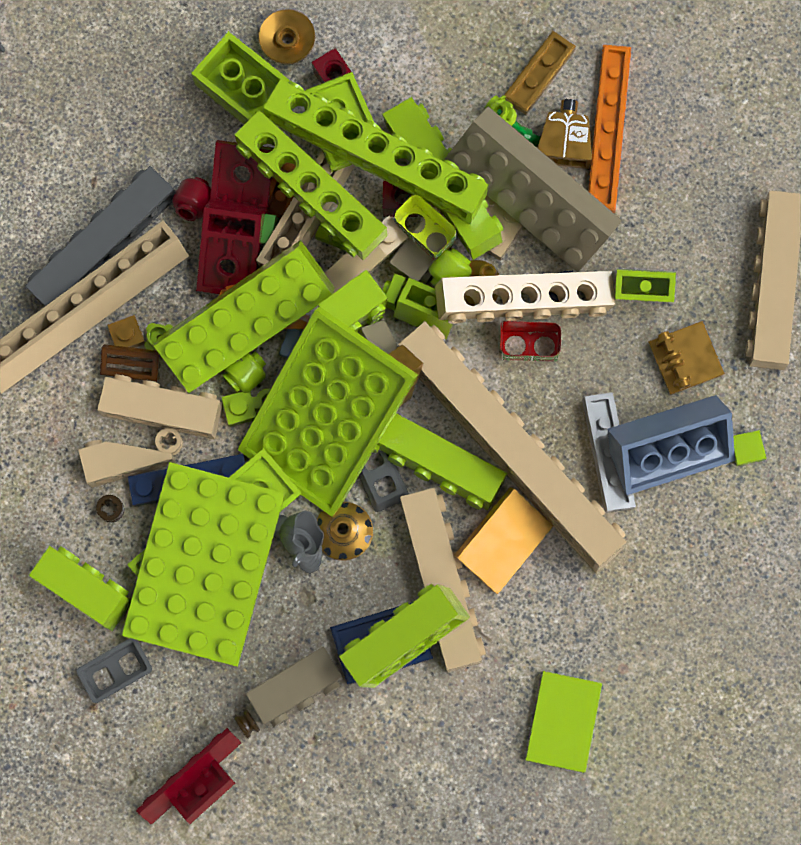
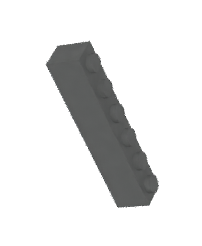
(104, 237)

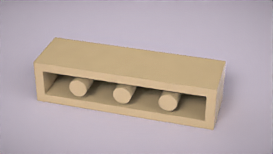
(160, 407)

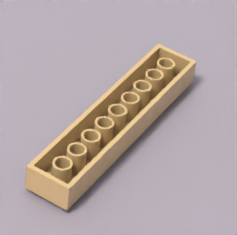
(514, 450)

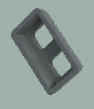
(369, 477)
(111, 661)

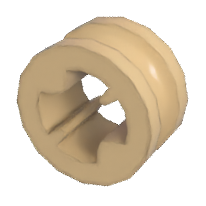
(164, 434)

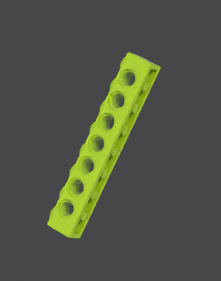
(383, 165)

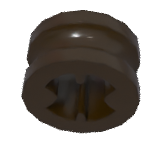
(104, 515)
(246, 723)

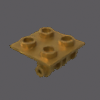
(686, 357)

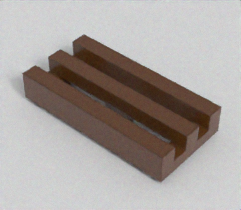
(131, 352)

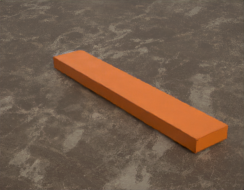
(609, 124)

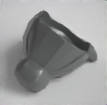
(301, 539)

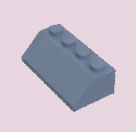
(672, 444)

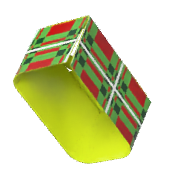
(418, 205)

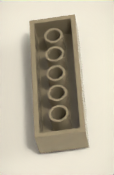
(534, 189)

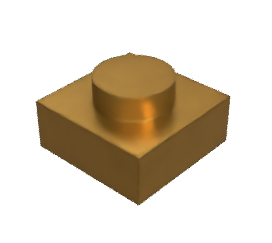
(126, 332)

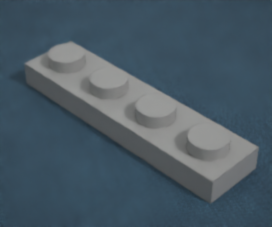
(601, 415)

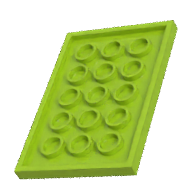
(328, 409)
(203, 564)

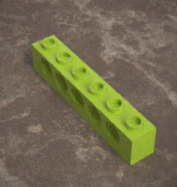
(263, 131)

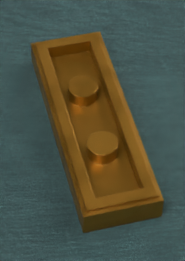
(539, 72)

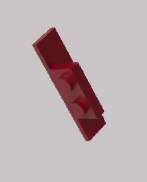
(196, 784)

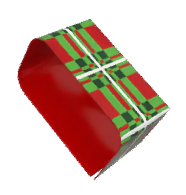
(522, 329)

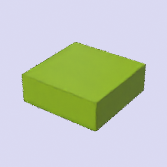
(748, 448)

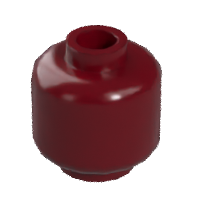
(191, 198)

